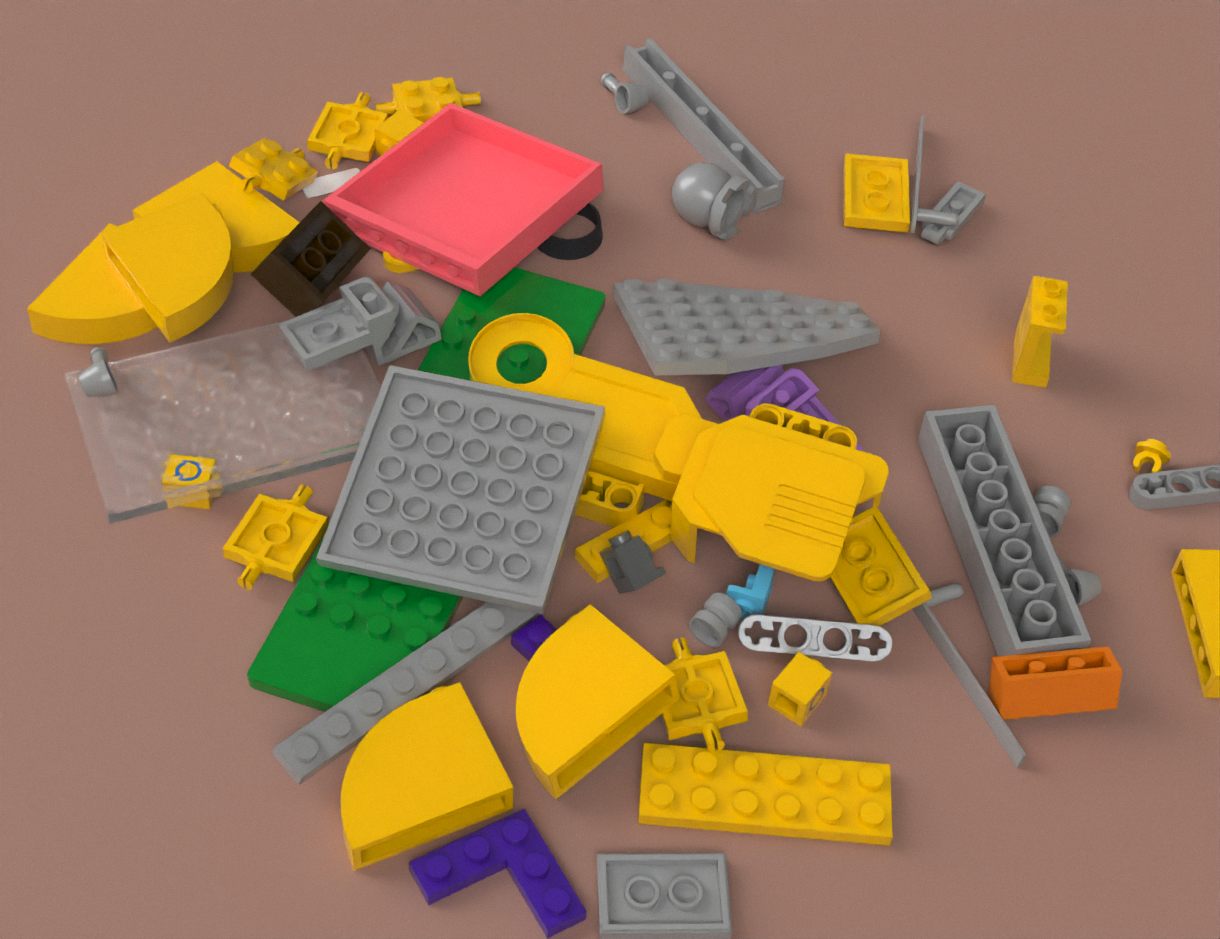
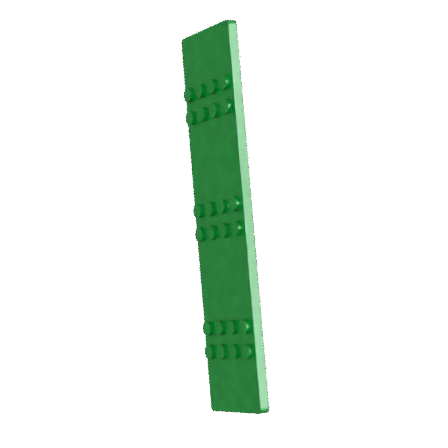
(353, 626)

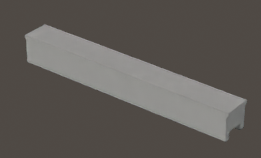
(702, 122)

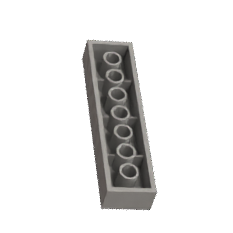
(1000, 533)

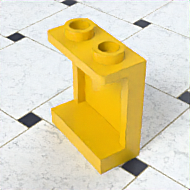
(1041, 316)

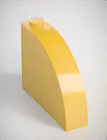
(251, 218)
(175, 263)
(89, 303)
(587, 698)
(420, 778)

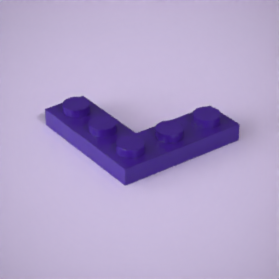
(508, 845)

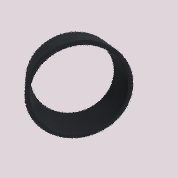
(576, 248)

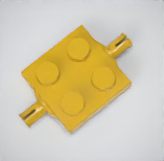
(426, 98)
(346, 131)
(273, 169)
(275, 537)
(707, 696)

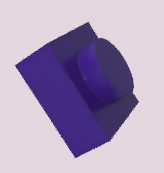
(532, 636)

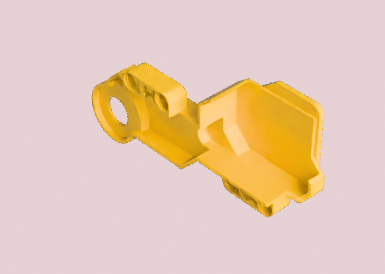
(765, 482)

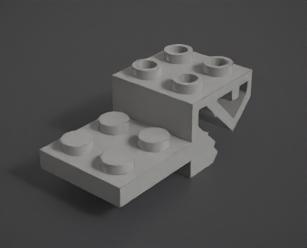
(380, 320)

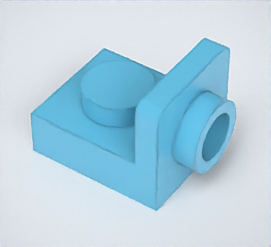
(756, 594)

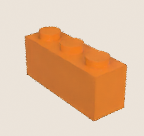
(1055, 682)

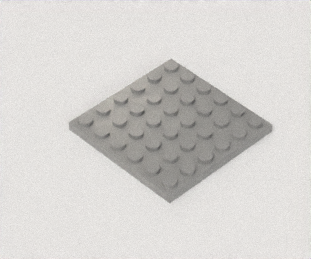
(463, 488)

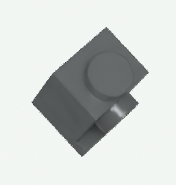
(630, 562)

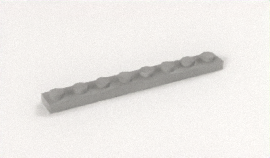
(412, 677)

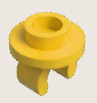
(1153, 452)

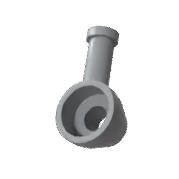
(628, 96)
(98, 378)
(1083, 584)

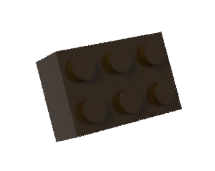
(311, 261)

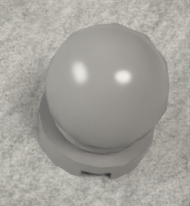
(711, 198)

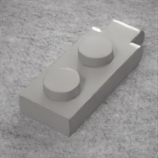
(960, 201)

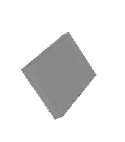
(663, 896)

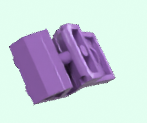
(769, 385)

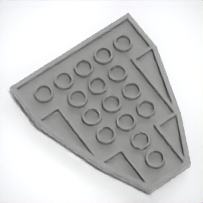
(735, 329)

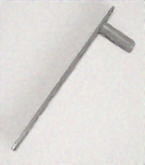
(926, 215)
(963, 673)

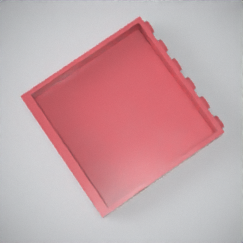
(466, 197)

